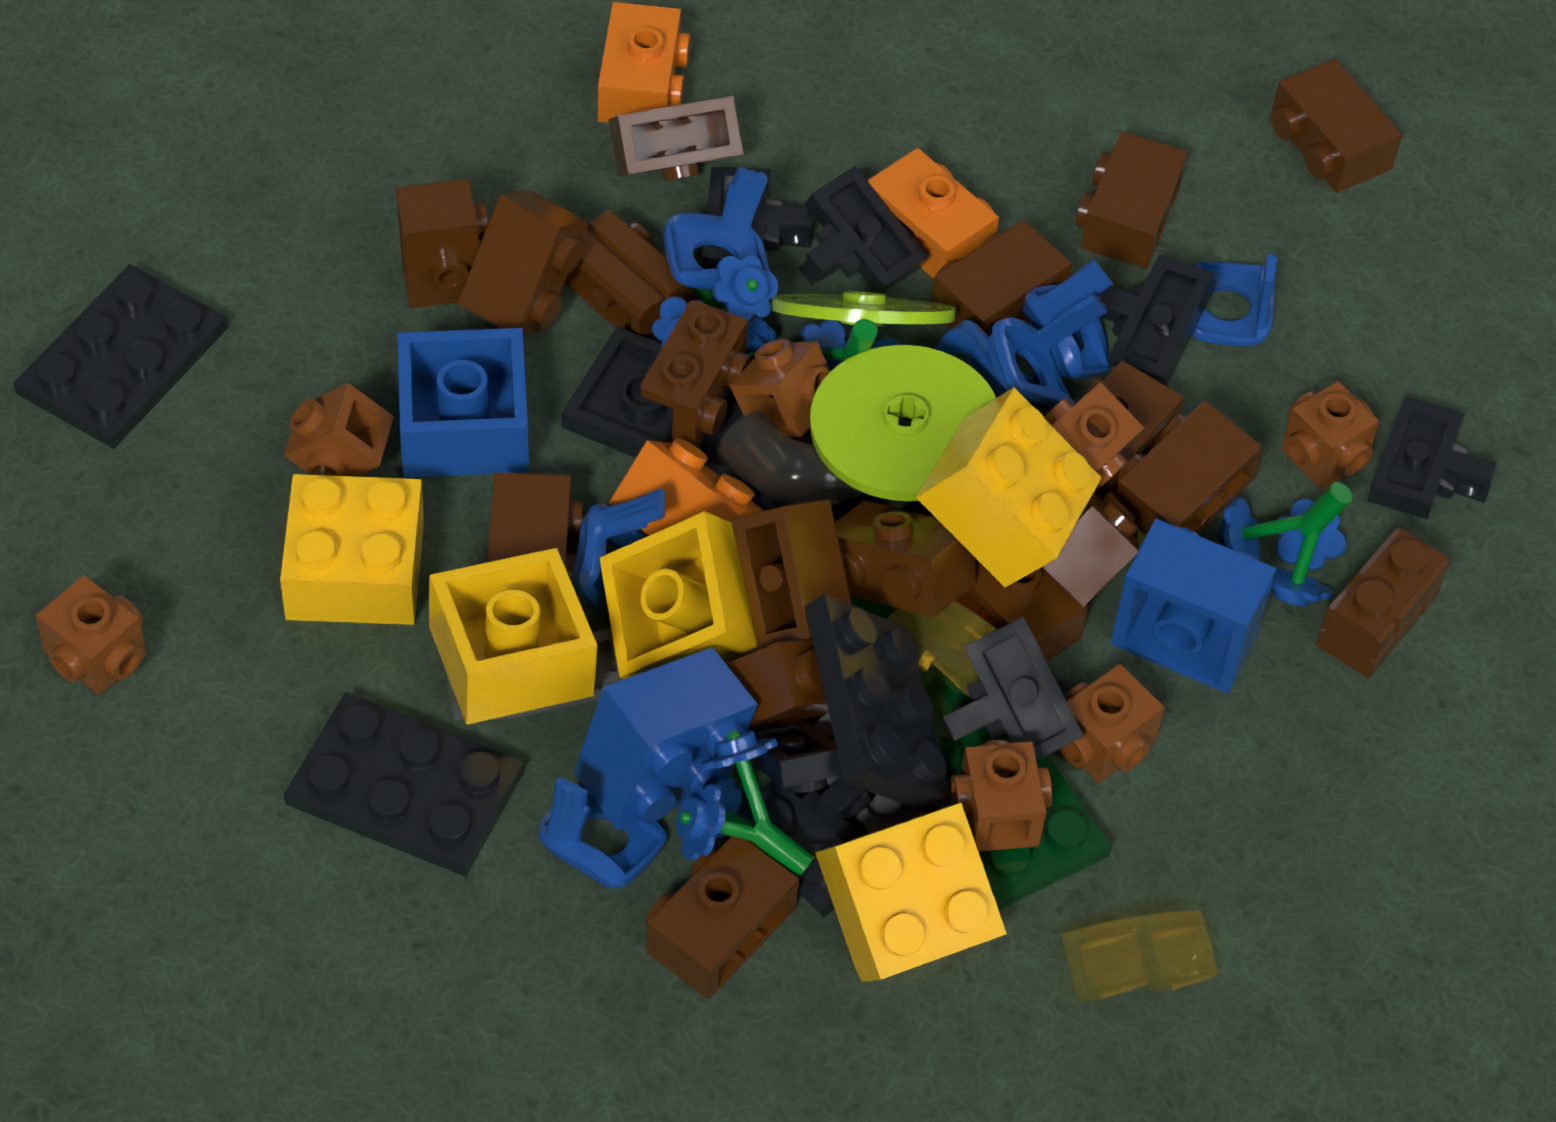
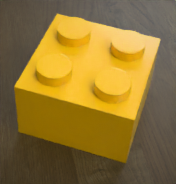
(1009, 488)
(352, 549)
(678, 596)
(512, 635)
(911, 893)

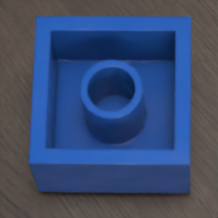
(462, 402)
(1192, 605)
(656, 732)

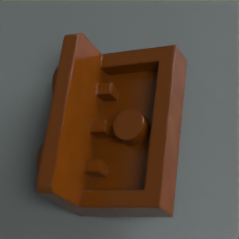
(697, 370)

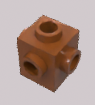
(782, 383)
(1096, 429)
(338, 433)
(1330, 434)
(92, 635)
(1117, 724)
(1003, 794)

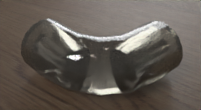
(780, 465)

